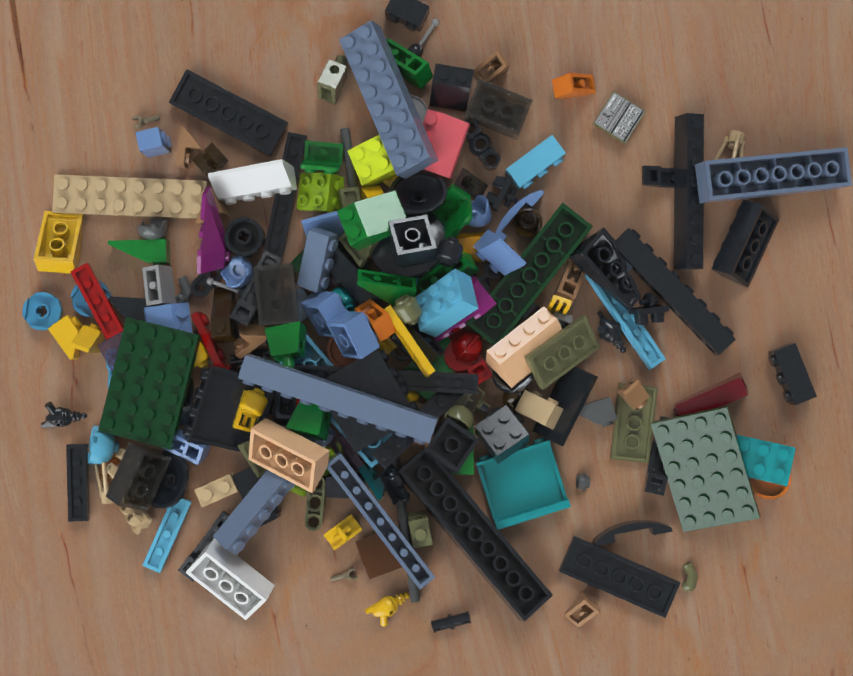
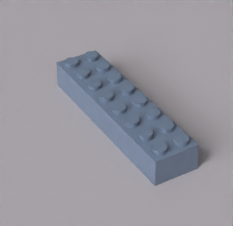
(388, 100)
(773, 175)

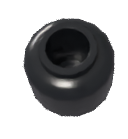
(449, 252)

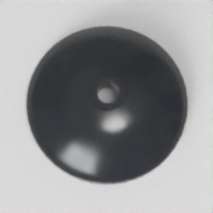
(420, 193)
(173, 483)

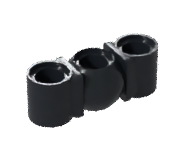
(488, 151)

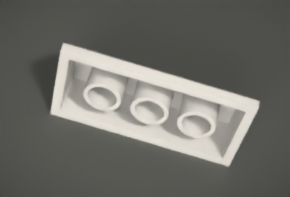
(253, 181)
(230, 579)

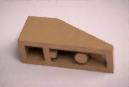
(569, 282)

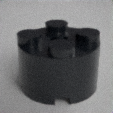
(235, 232)

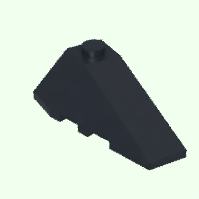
(603, 264)

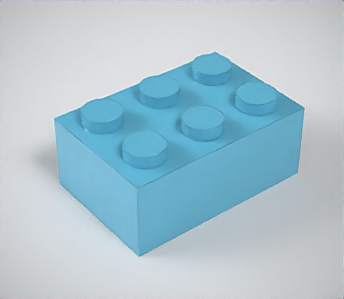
(446, 303)

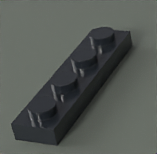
(77, 482)

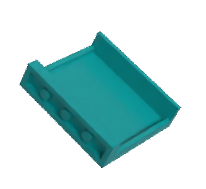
(523, 484)

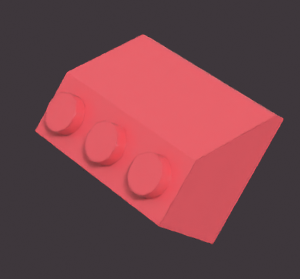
(447, 139)

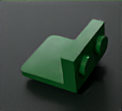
(322, 156)
(455, 211)

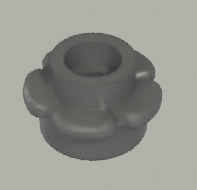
(582, 481)

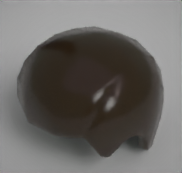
(528, 222)
(512, 399)

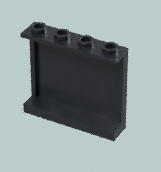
(375, 378)
(216, 409)

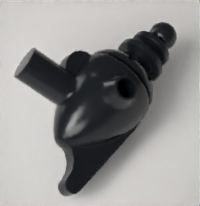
(610, 331)
(61, 416)

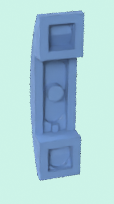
(529, 200)

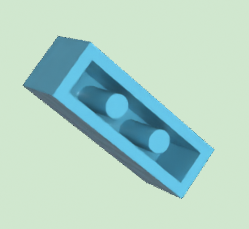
(536, 163)

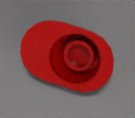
(463, 351)

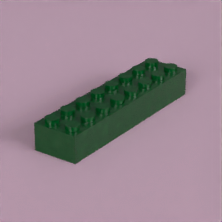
(521, 287)

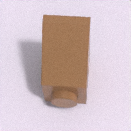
(634, 394)

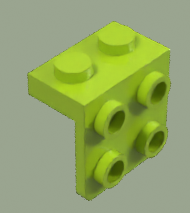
(319, 192)

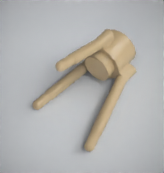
(735, 141)
(103, 490)

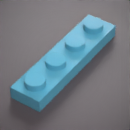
(166, 535)

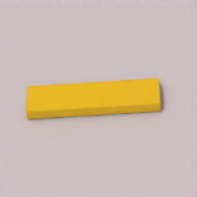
(410, 344)

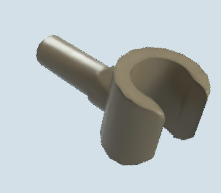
(144, 120)
(344, 575)

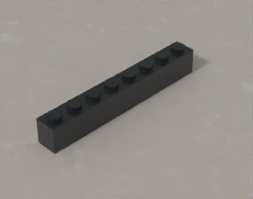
(687, 208)
(345, 273)
(672, 292)

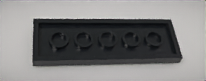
(228, 112)
(619, 576)

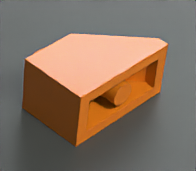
(573, 85)
(378, 319)

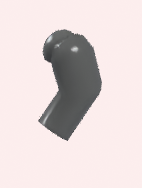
(185, 293)

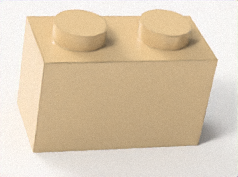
(541, 410)
(216, 490)

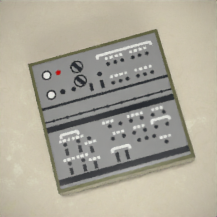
(619, 117)

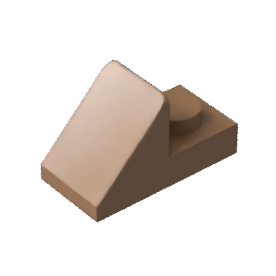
(186, 143)
(251, 338)

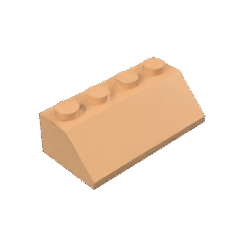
(508, 354)
(288, 454)

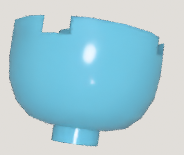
(101, 446)

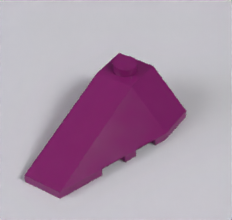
(213, 249)
(484, 301)

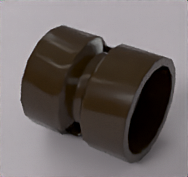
(215, 155)

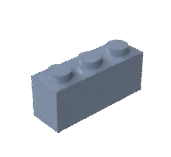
(317, 260)

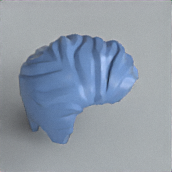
(480, 211)
(238, 272)

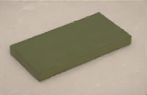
(562, 352)
(633, 429)

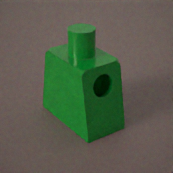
(287, 342)
(310, 421)

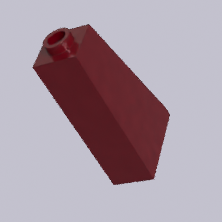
(713, 396)

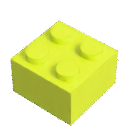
(371, 162)

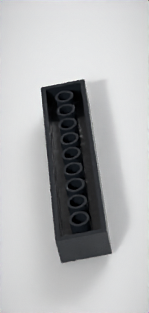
(475, 535)

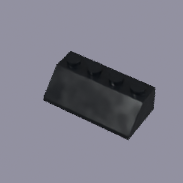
(745, 243)

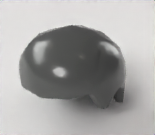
(155, 230)

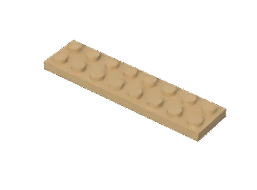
(127, 196)

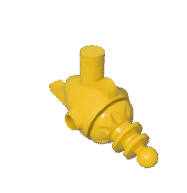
(386, 607)

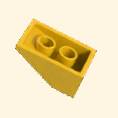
(59, 242)

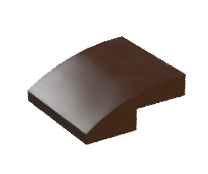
(376, 556)

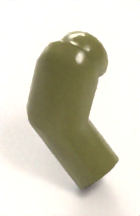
(692, 577)

